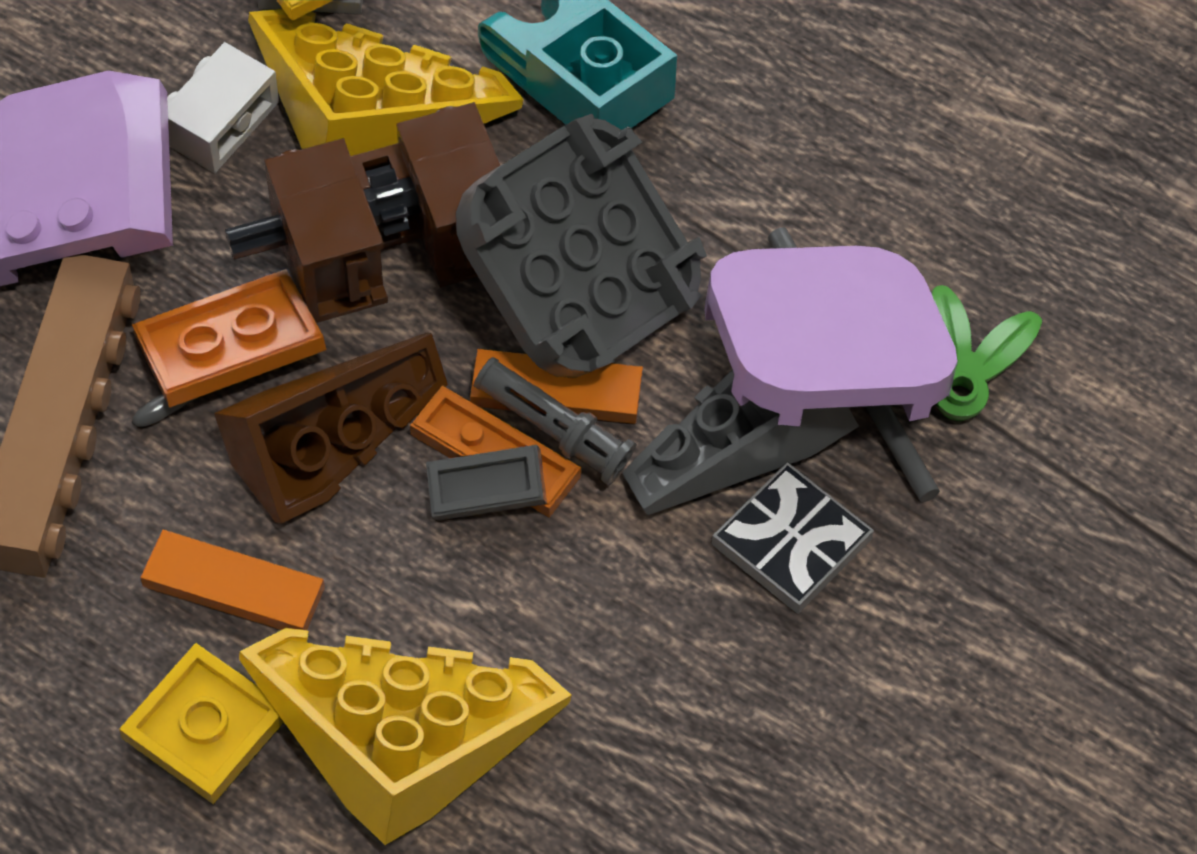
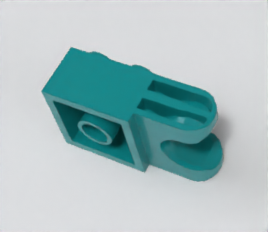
(583, 61)

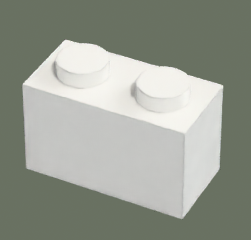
(220, 106)

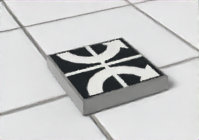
(792, 537)

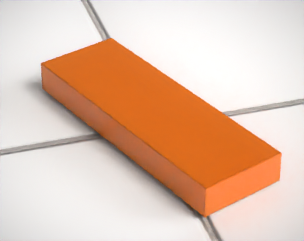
(607, 393)
(464, 429)
(232, 582)

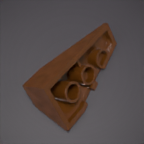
(315, 430)

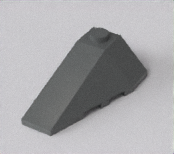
(726, 445)

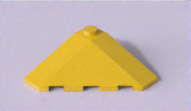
(359, 88)
(398, 729)

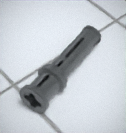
(583, 428)

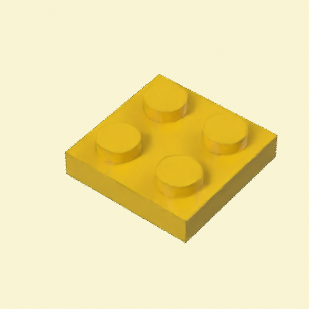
(202, 723)

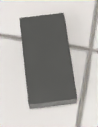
(486, 483)

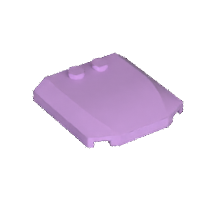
(84, 170)

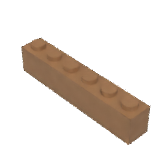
(58, 408)

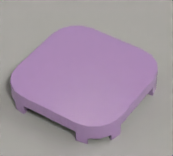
(830, 330)

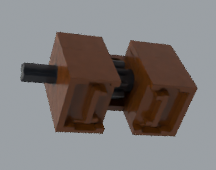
(343, 209)

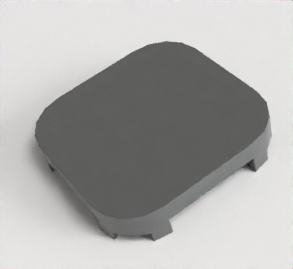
(578, 247)

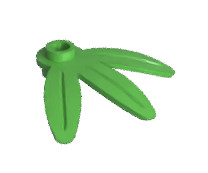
(993, 356)

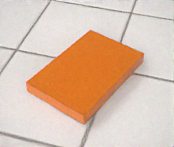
(228, 337)

